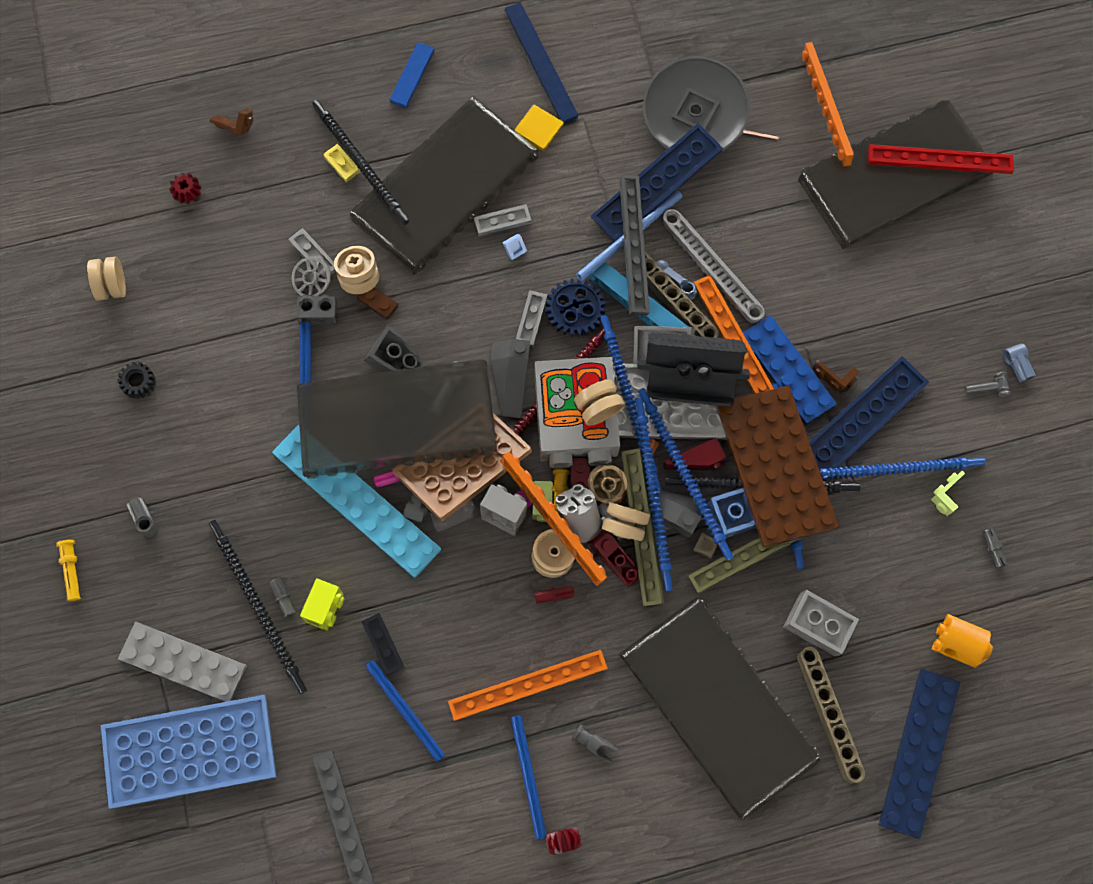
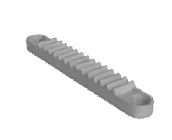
(713, 265)

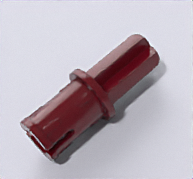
(554, 594)

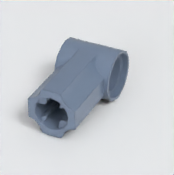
(1018, 358)

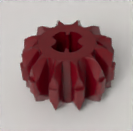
(185, 188)
(563, 841)

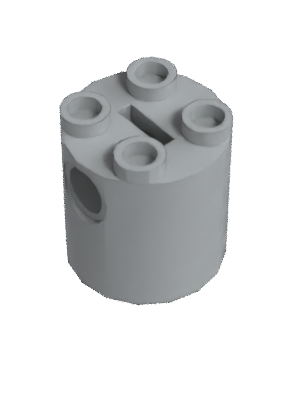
(580, 511)

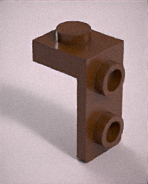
(240, 127)
(833, 380)

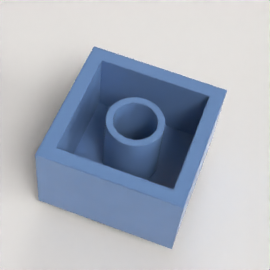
(732, 513)

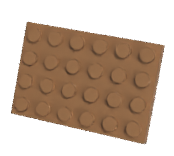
(453, 483)

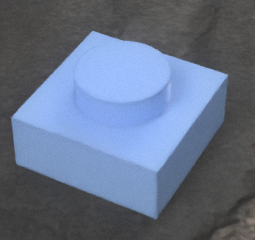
(514, 246)

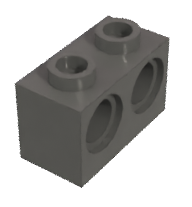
(316, 314)

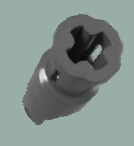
(593, 742)

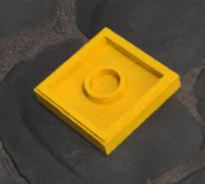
(539, 127)

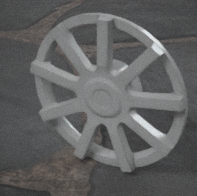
(311, 277)

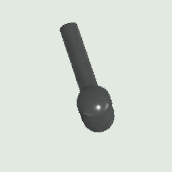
(1001, 384)

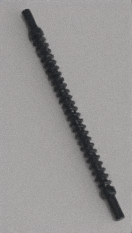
(361, 163)
(836, 486)
(292, 671)

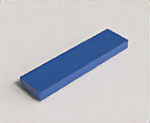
(411, 75)

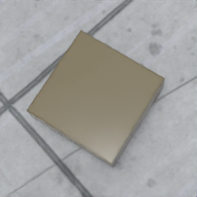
(705, 546)

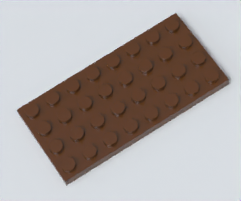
(777, 467)

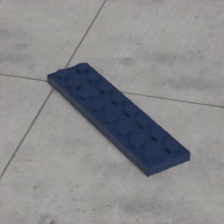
(662, 178)
(866, 414)
(919, 754)

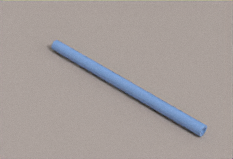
(617, 245)

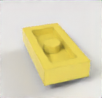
(341, 163)

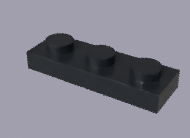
(383, 644)

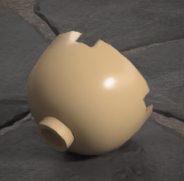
(607, 483)

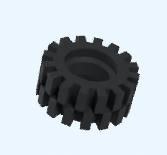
(129, 372)

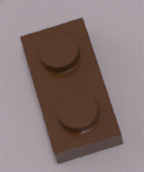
(378, 302)

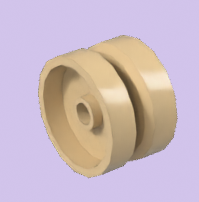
(356, 269)
(106, 278)
(599, 402)
(625, 522)
(547, 563)

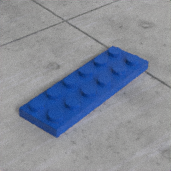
(788, 368)

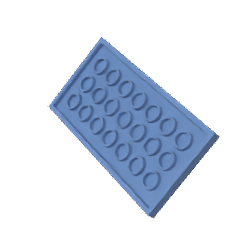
(187, 751)

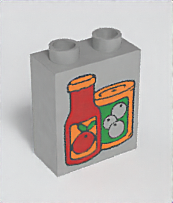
(561, 423)

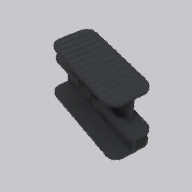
(671, 351)

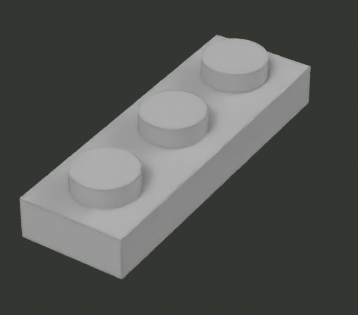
(502, 220)
(309, 248)
(531, 317)

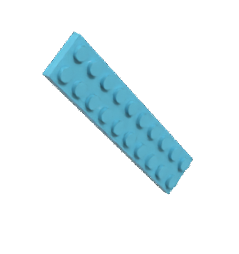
(365, 511)

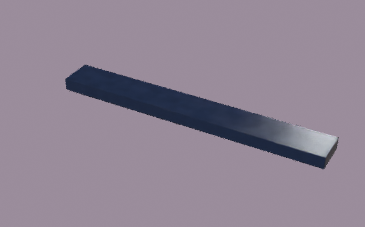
(541, 63)

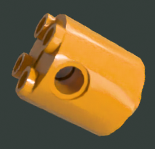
(963, 641)

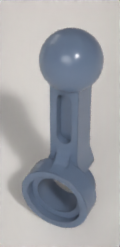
(681, 282)

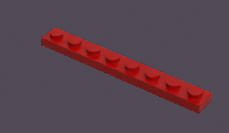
(940, 159)

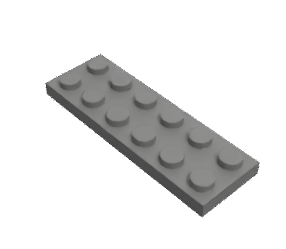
(182, 662)

